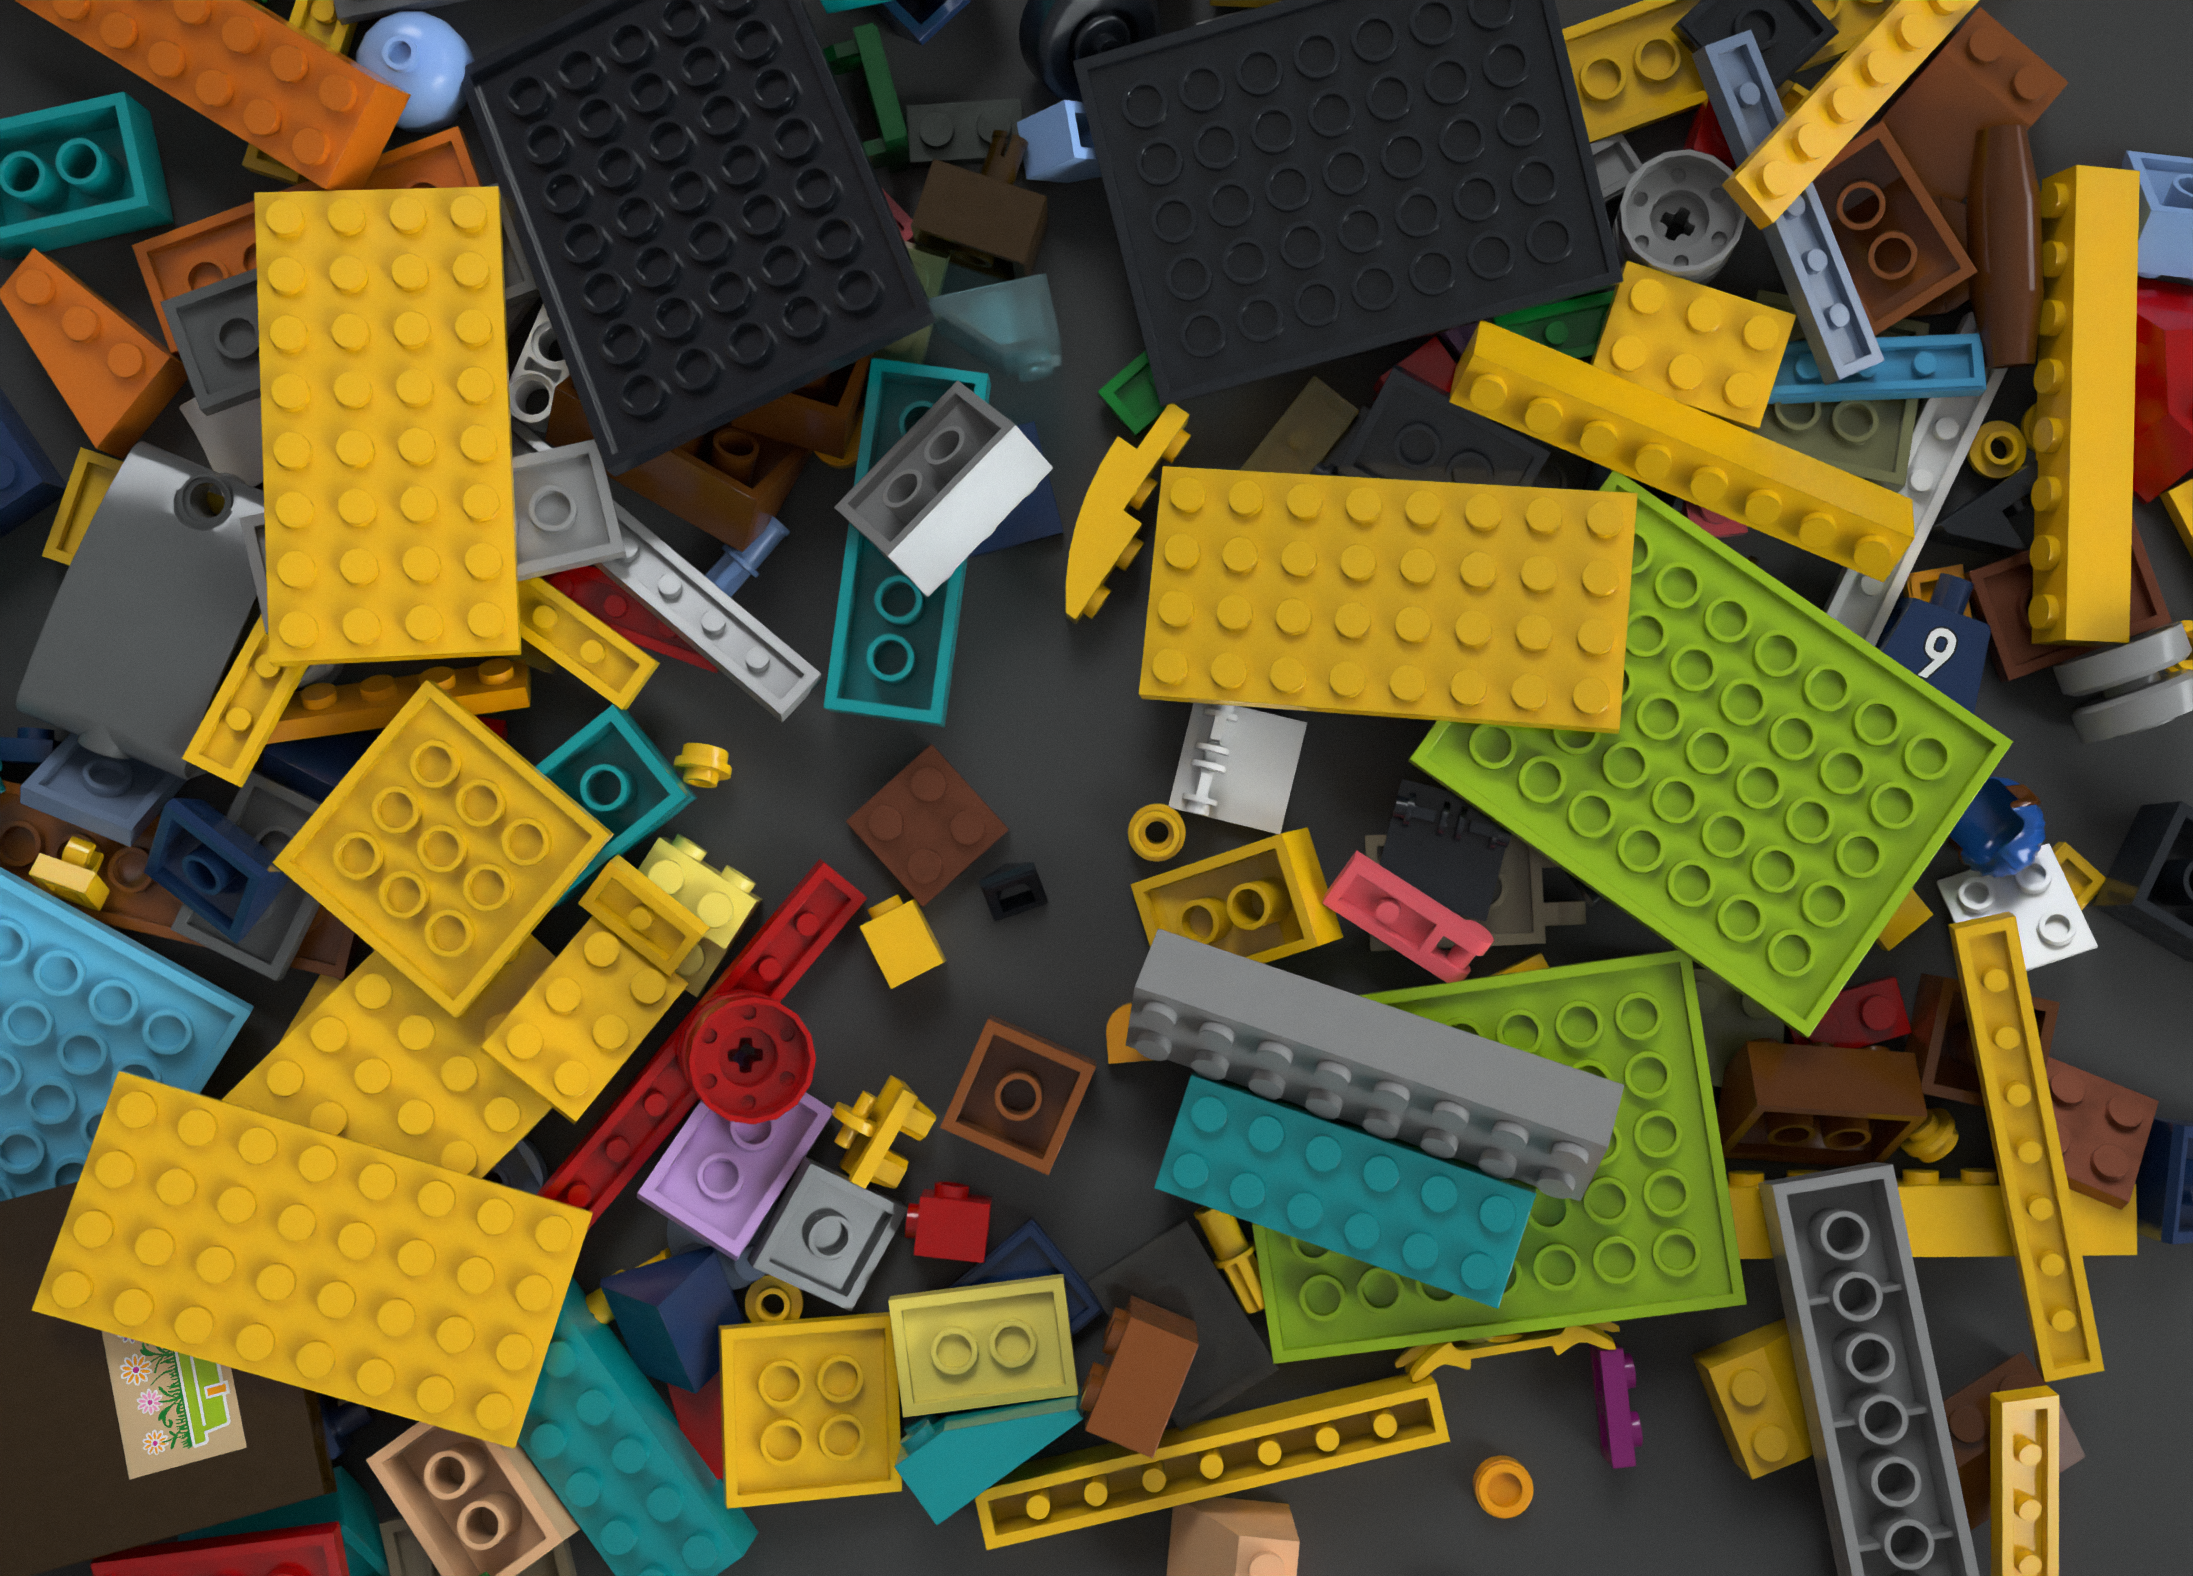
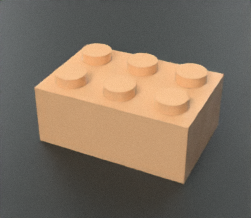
(472, 1501)

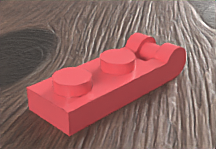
(1406, 918)

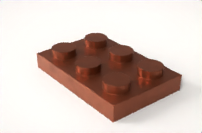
(2003, 601)

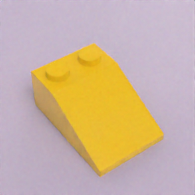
(1245, 901)
(1757, 1399)

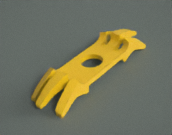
(1426, 1358)

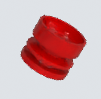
(769, 1079)

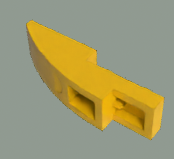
(1103, 529)

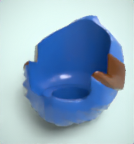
(2000, 829)

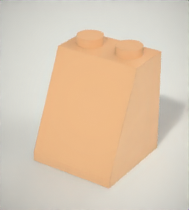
(1232, 1539)

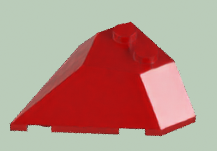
(2162, 387)

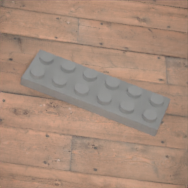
(560, 516)

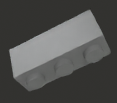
(944, 487)

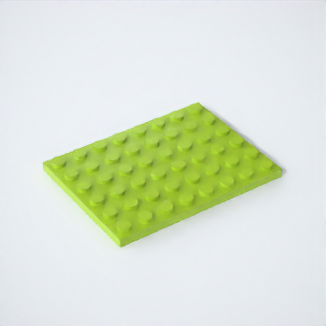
(1761, 777)
(1642, 1239)

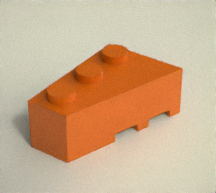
(93, 352)

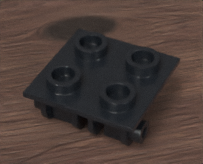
(1445, 848)

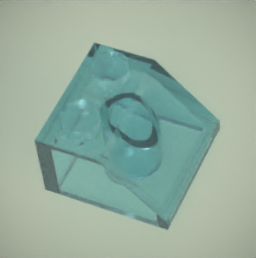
(1004, 326)

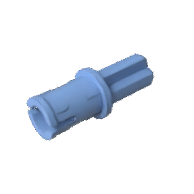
(736, 566)

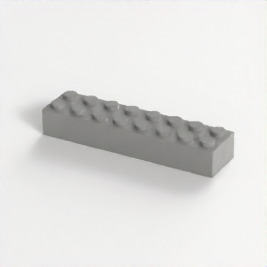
(1372, 1066)
(1867, 1374)

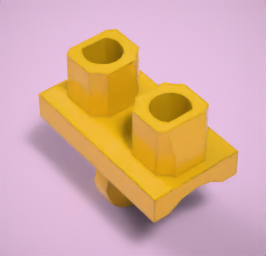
(873, 1127)

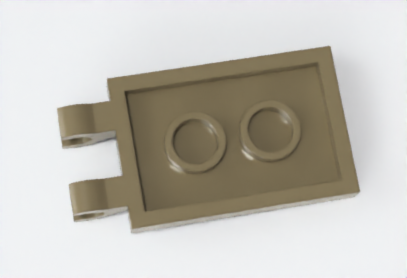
(1518, 903)

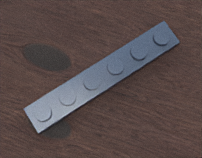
(1802, 234)

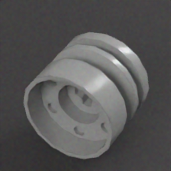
(1682, 190)

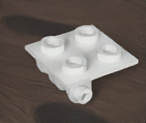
(1238, 765)
(2038, 896)

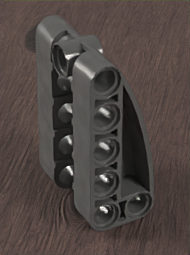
(148, 613)

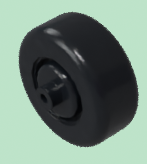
(1068, 30)

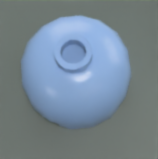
(422, 59)

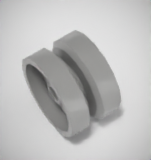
(2132, 688)

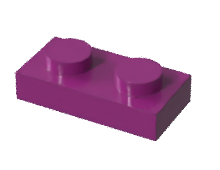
(1617, 1425)

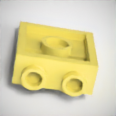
(714, 897)

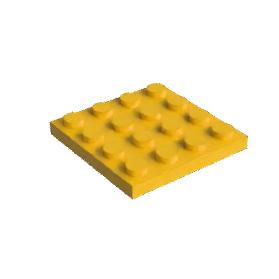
(443, 848)

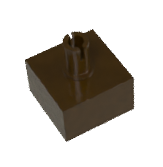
(983, 216)

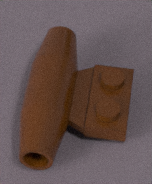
(2005, 244)

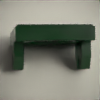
(868, 56)

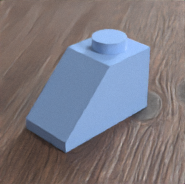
(1059, 144)

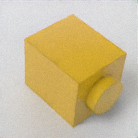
(901, 940)

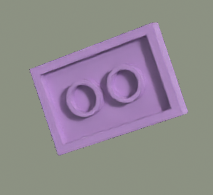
(729, 1174)

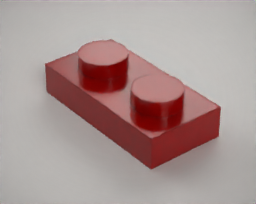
(1860, 1016)

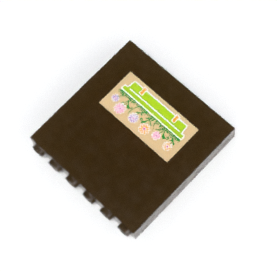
(124, 1437)

